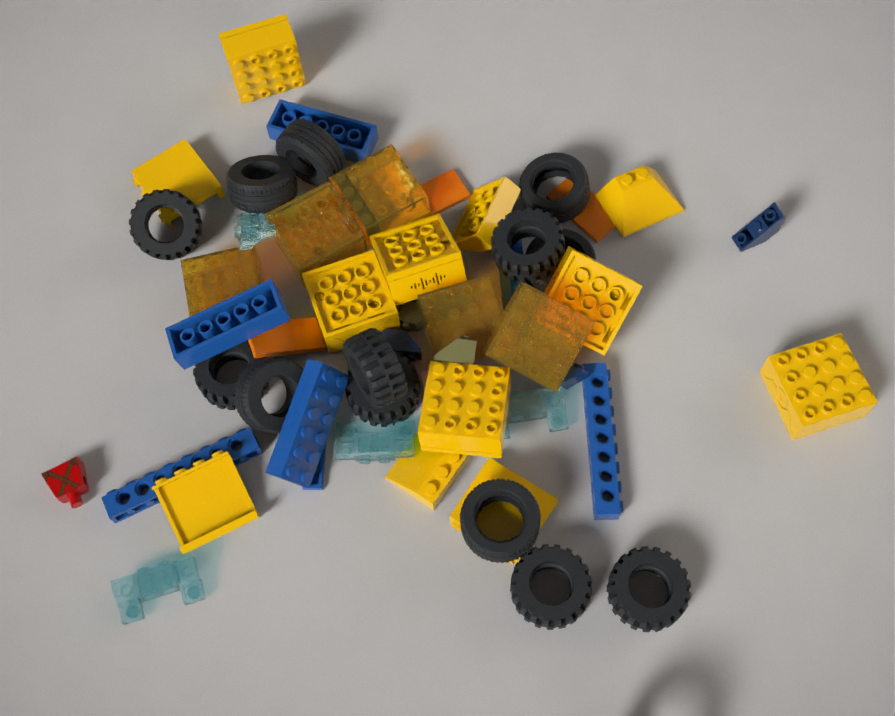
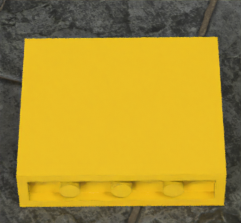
(179, 171)
(205, 501)
(501, 519)

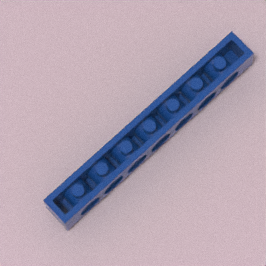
(138, 502)
(601, 508)

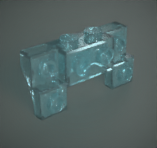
(251, 231)
(536, 405)
(376, 445)
(156, 582)

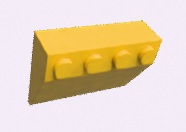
(483, 212)
(427, 474)

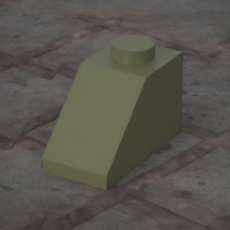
(410, 317)
(458, 351)

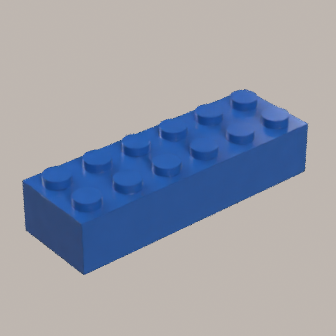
(352, 135)
(227, 324)
(307, 423)

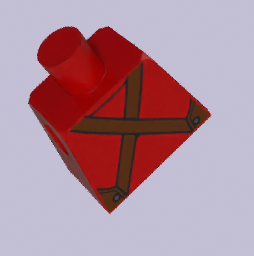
(68, 481)

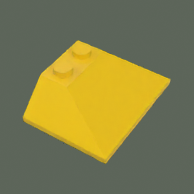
(637, 200)

